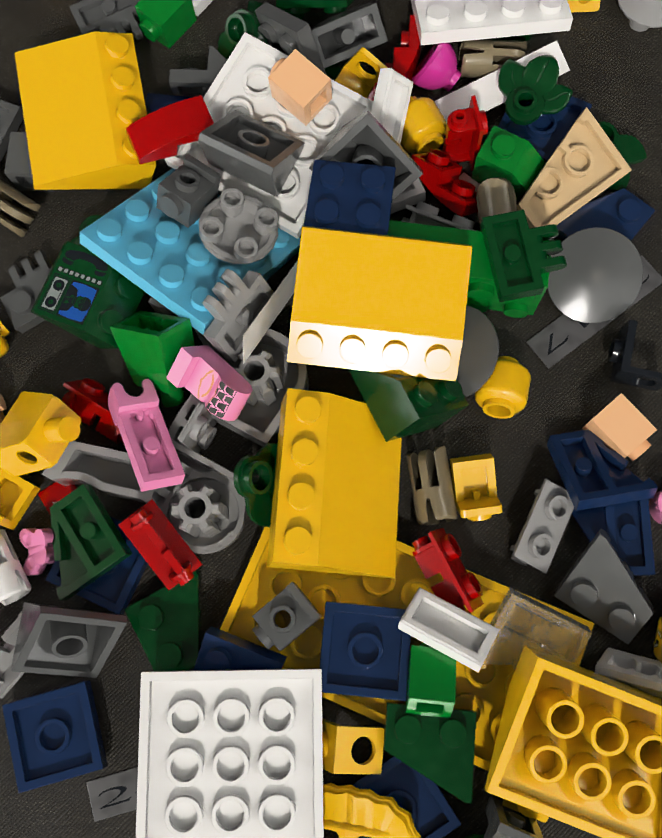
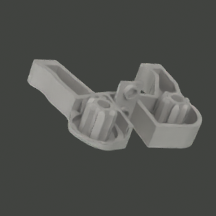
(206, 504)

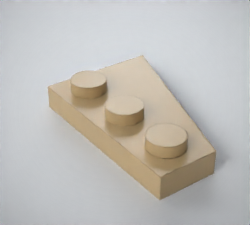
(574, 174)

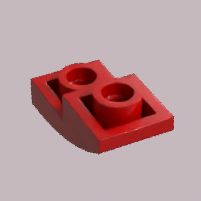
(408, 54)
(162, 131)
(443, 181)

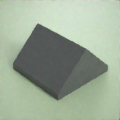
(369, 143)
(251, 151)
(65, 640)

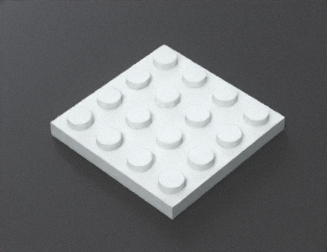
(485, 19)
(246, 88)
(230, 754)

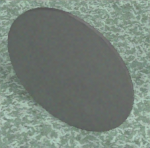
(599, 277)
(478, 351)

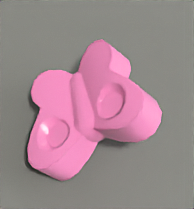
(39, 548)

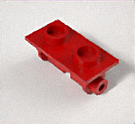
(465, 133)
(88, 401)
(160, 545)
(442, 557)

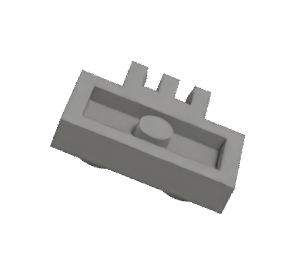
(235, 310)

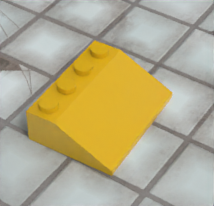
(77, 112)
(379, 303)
(333, 488)
(580, 749)

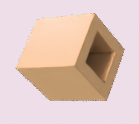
(300, 86)
(622, 428)

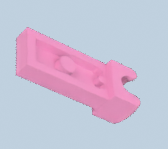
(145, 437)

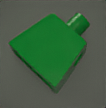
(149, 348)

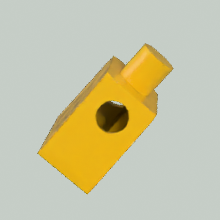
(36, 433)

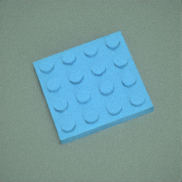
(169, 257)

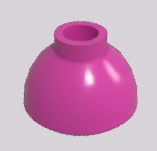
(437, 68)

